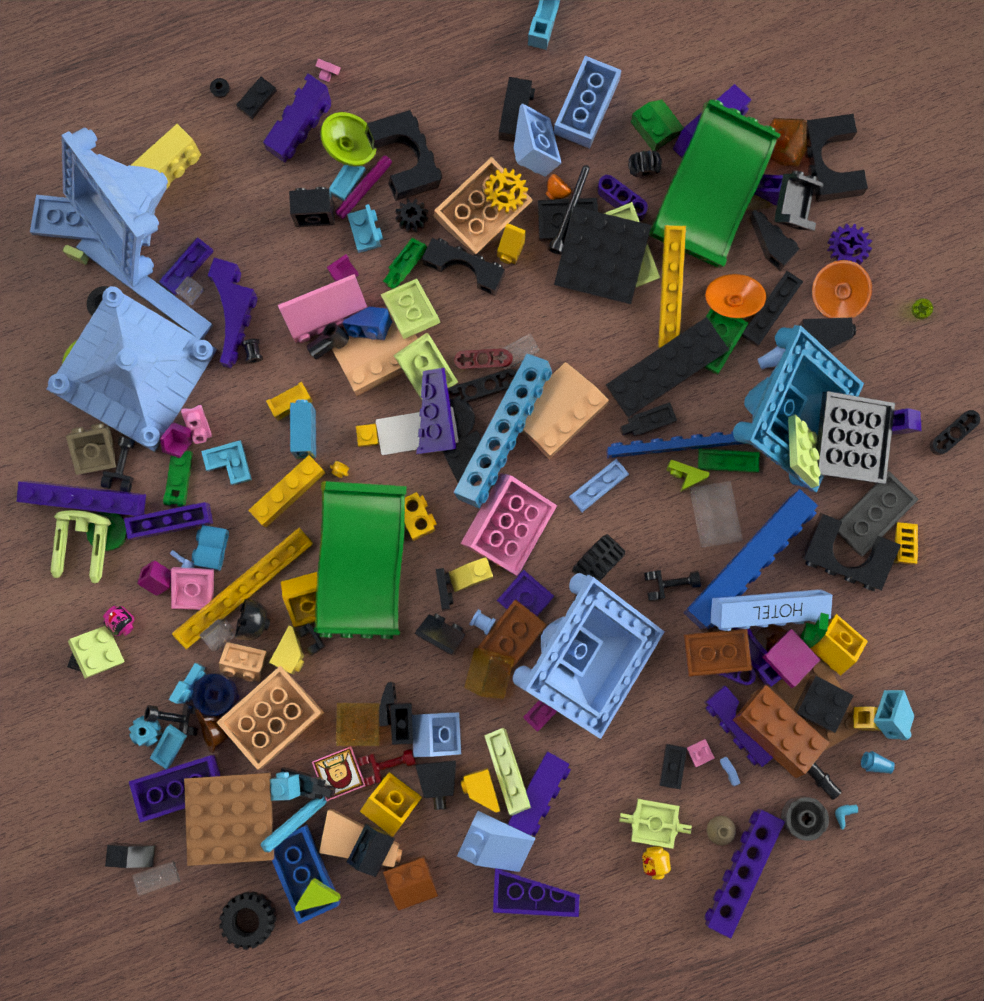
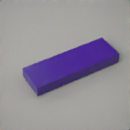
(186, 265)

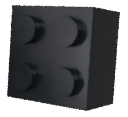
(312, 207)
(823, 704)

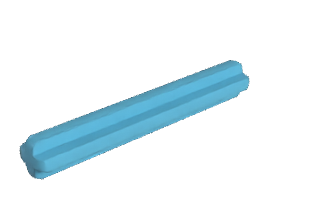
(292, 824)

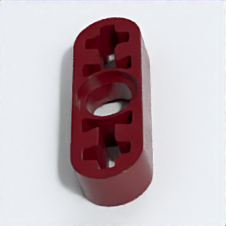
(496, 352)

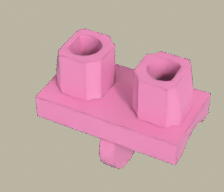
(196, 420)

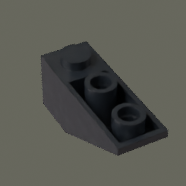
(774, 244)

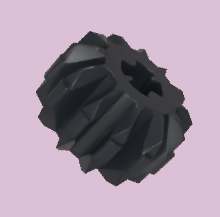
(645, 163)
(407, 210)

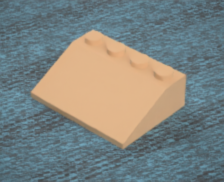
(469, 215)
(372, 361)
(562, 410)
(270, 718)

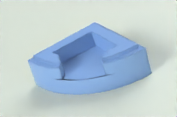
(733, 777)

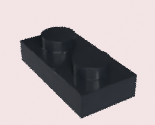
(256, 97)
(443, 580)
(673, 766)

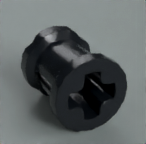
(252, 350)

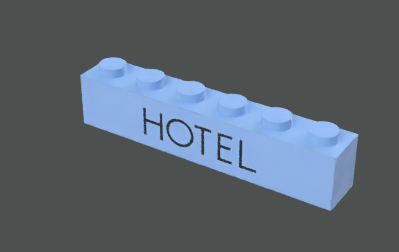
(770, 609)

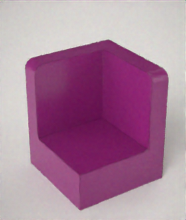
(342, 268)
(176, 440)
(155, 578)

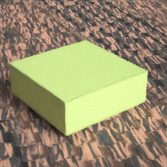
(75, 254)

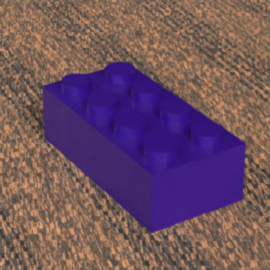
(165, 790)

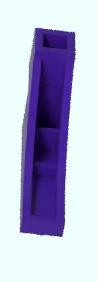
(237, 305)

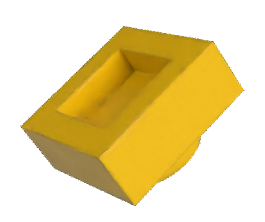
(367, 435)

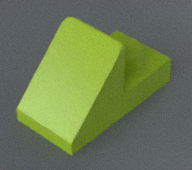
(692, 475)

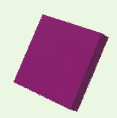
(791, 658)

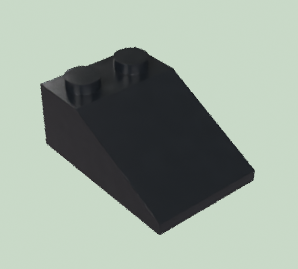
(440, 634)

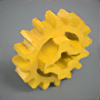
(502, 182)

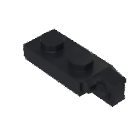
(649, 420)
(312, 786)

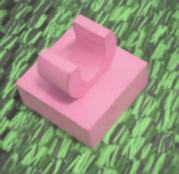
(327, 69)
(700, 753)

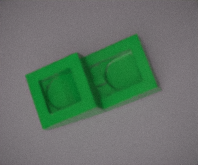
(814, 633)

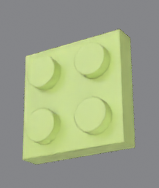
(96, 651)

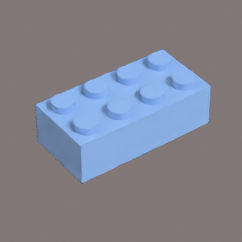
(587, 102)

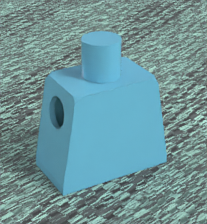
(894, 715)

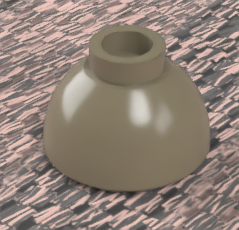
(721, 830)

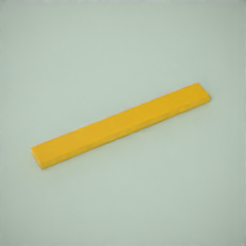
(243, 587)

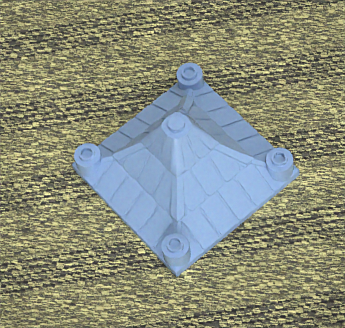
(112, 201)
(131, 369)
(590, 656)

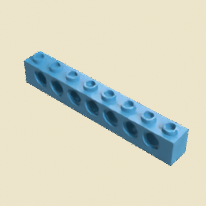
(520, 385)

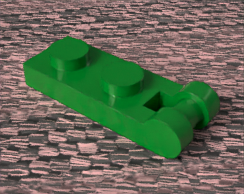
(178, 479)

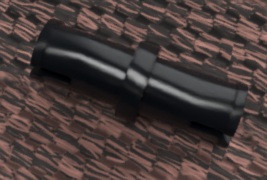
(823, 780)

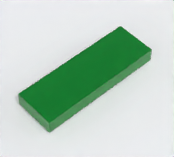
(728, 461)

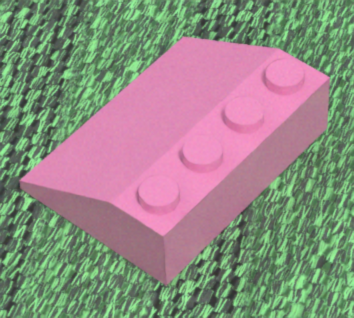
(315, 310)
(509, 524)

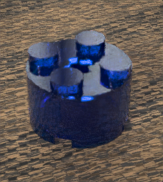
(204, 690)

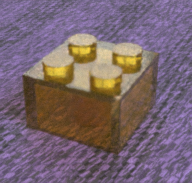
(358, 724)

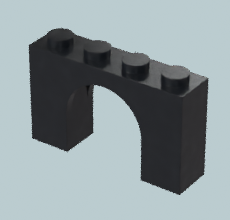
(404, 129)
(835, 184)
(871, 572)

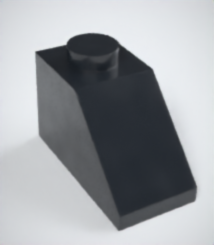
(401, 723)
(130, 855)

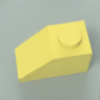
(471, 574)
(289, 652)

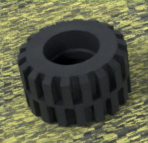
(600, 558)
(235, 933)

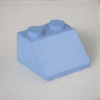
(436, 734)

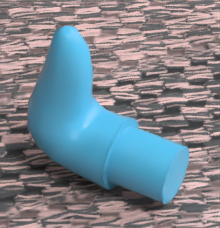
(844, 810)

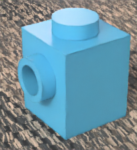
(284, 786)

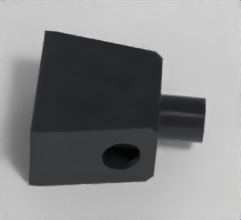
(437, 781)

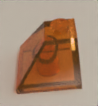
(792, 142)

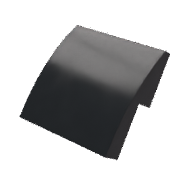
(388, 697)

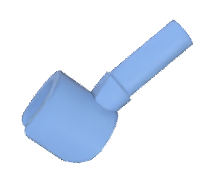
(186, 563)

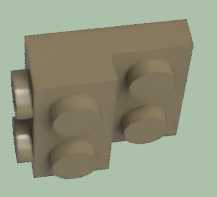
(91, 448)

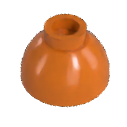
(557, 188)

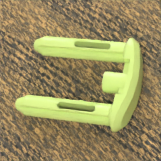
(82, 521)

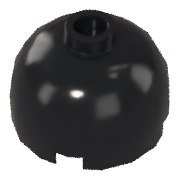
(251, 621)

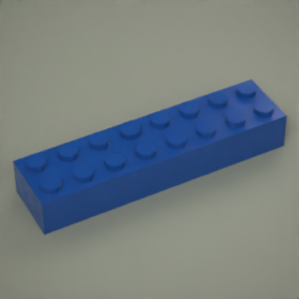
(753, 556)

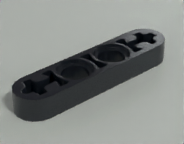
(479, 385)

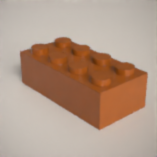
(781, 732)

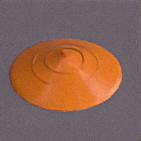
(842, 289)
(735, 295)

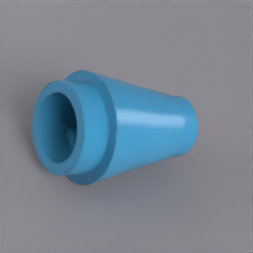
(876, 763)

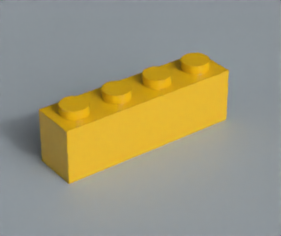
(287, 491)

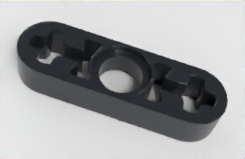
(961, 419)

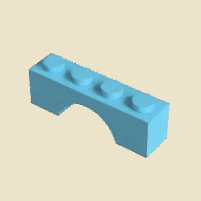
(543, 23)

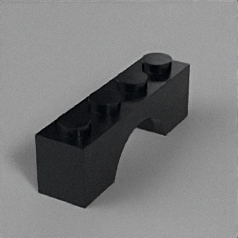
(441, 256)

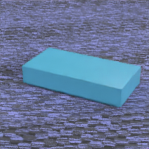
(346, 181)
(168, 746)

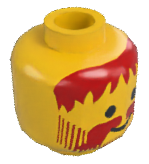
(656, 862)

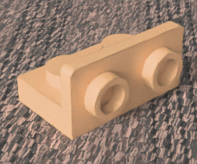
(242, 662)

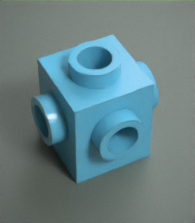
(152, 732)

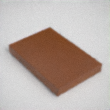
(514, 632)
(717, 652)

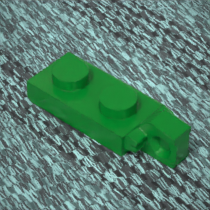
(404, 263)

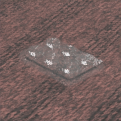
(716, 514)

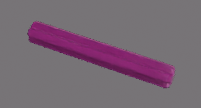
(363, 187)

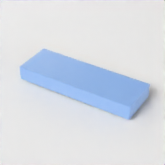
(599, 485)

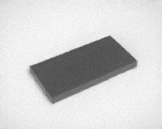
(875, 514)

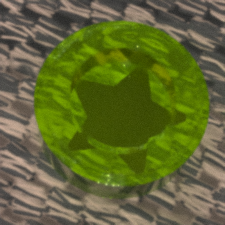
(922, 308)

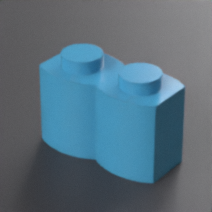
(211, 547)

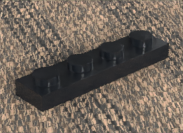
(772, 308)

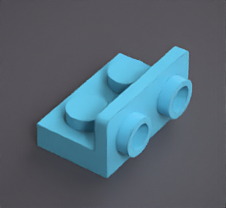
(364, 229)

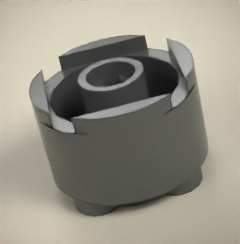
(811, 827)

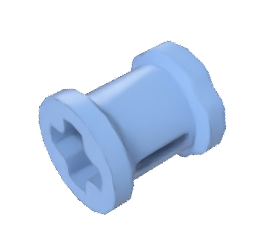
(482, 622)

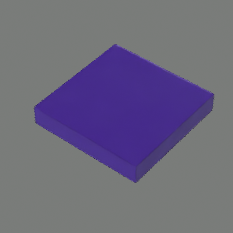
(527, 592)

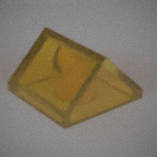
(488, 674)

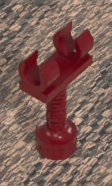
(407, 758)

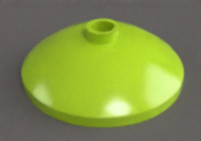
(346, 139)

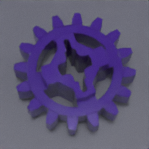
(857, 241)

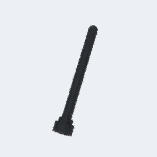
(557, 244)

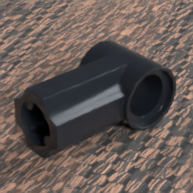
(332, 337)

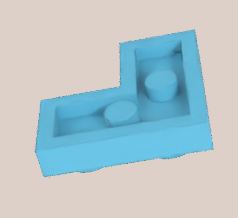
(229, 456)
(184, 689)

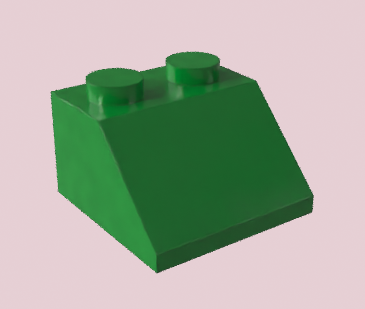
(656, 124)

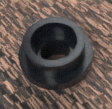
(220, 93)

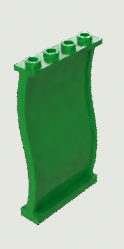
(716, 181)
(360, 559)

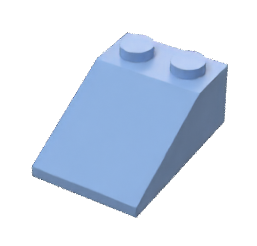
(535, 142)
(495, 844)

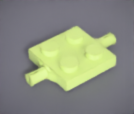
(655, 823)

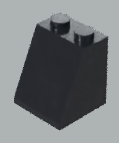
(830, 332)

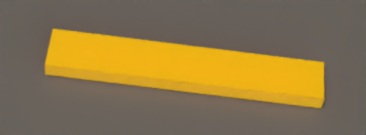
(671, 283)

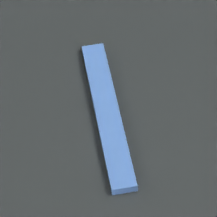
(151, 292)

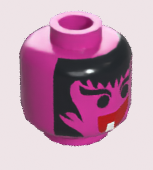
(118, 621)

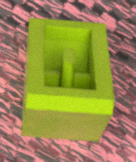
(317, 895)

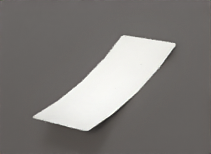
(401, 432)

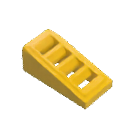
(912, 560)

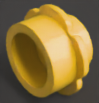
(339, 469)

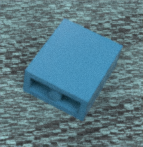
(302, 429)

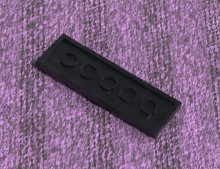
(667, 367)

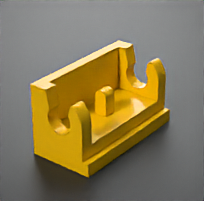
(281, 404)

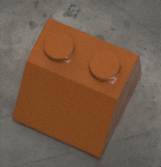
(410, 883)

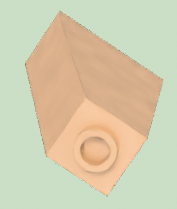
(342, 834)

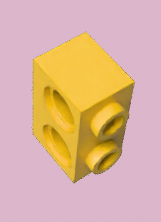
(412, 518)

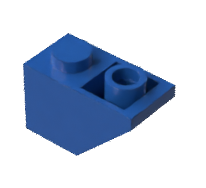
(369, 323)

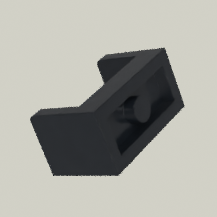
(370, 850)

